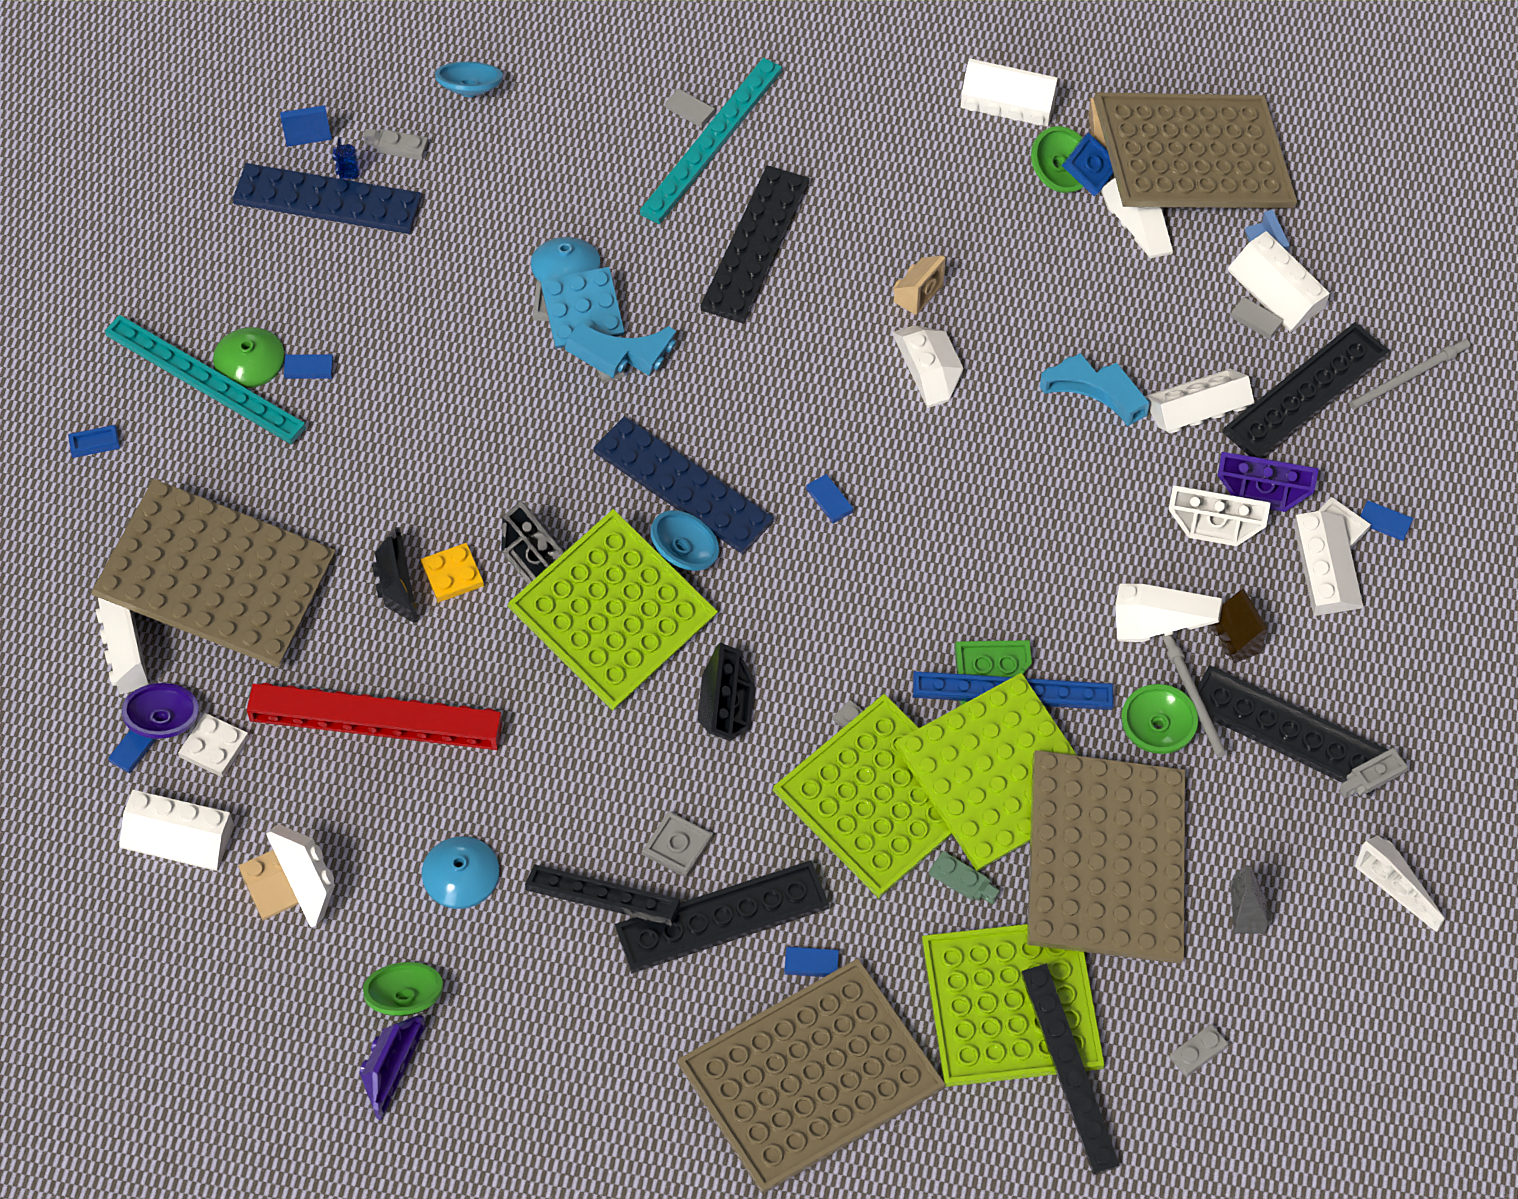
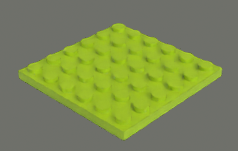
(612, 609)
(980, 767)
(867, 799)
(985, 1012)

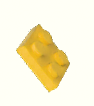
(452, 572)

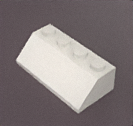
(1009, 92)
(1279, 281)
(1200, 400)
(1327, 562)
(123, 645)
(175, 830)

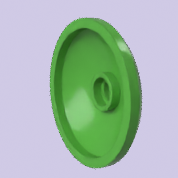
(1055, 146)
(253, 365)
(1164, 707)
(403, 989)

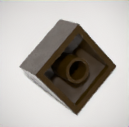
(1240, 628)

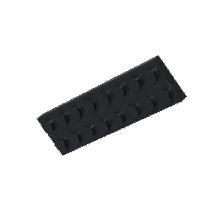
(754, 244)
(1306, 391)
(1284, 726)
(724, 916)

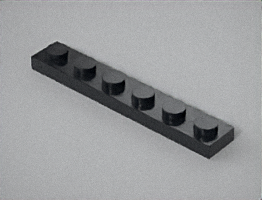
(603, 894)

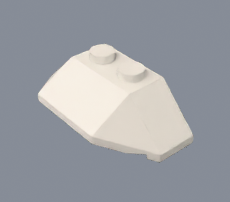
(930, 361)
(1217, 515)
(304, 870)

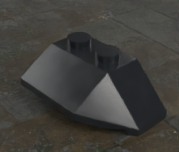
(528, 542)
(394, 576)
(726, 694)

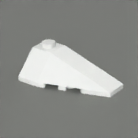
(1143, 222)
(1156, 610)
(1390, 871)

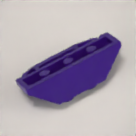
(1267, 480)
(389, 1061)

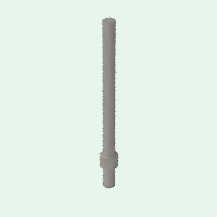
(1446, 354)
(1177, 657)

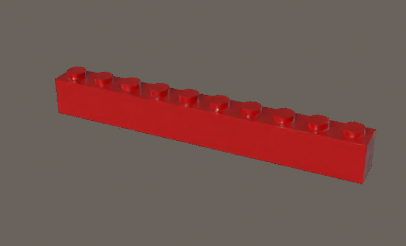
(375, 716)

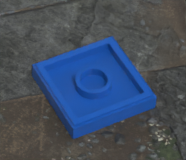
(305, 125)
(1089, 164)

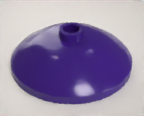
(160, 710)

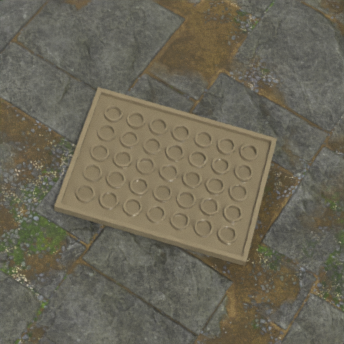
(1194, 150)
(214, 572)
(1107, 857)
(810, 1075)

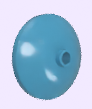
(468, 77)
(563, 257)
(684, 540)
(462, 885)

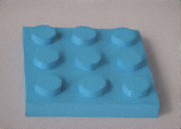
(581, 298)

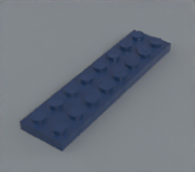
(327, 198)
(683, 484)

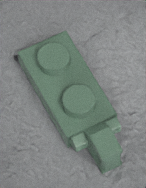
(963, 879)

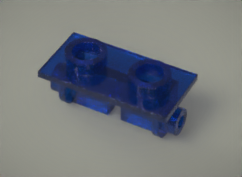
(346, 161)

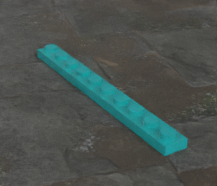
(710, 141)
(205, 379)

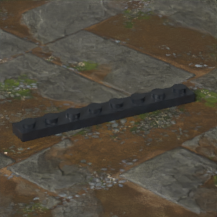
(1070, 1069)

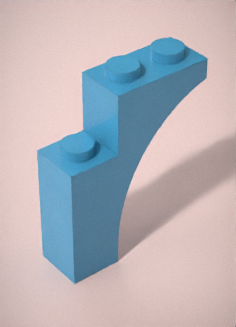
(614, 353)
(1108, 386)

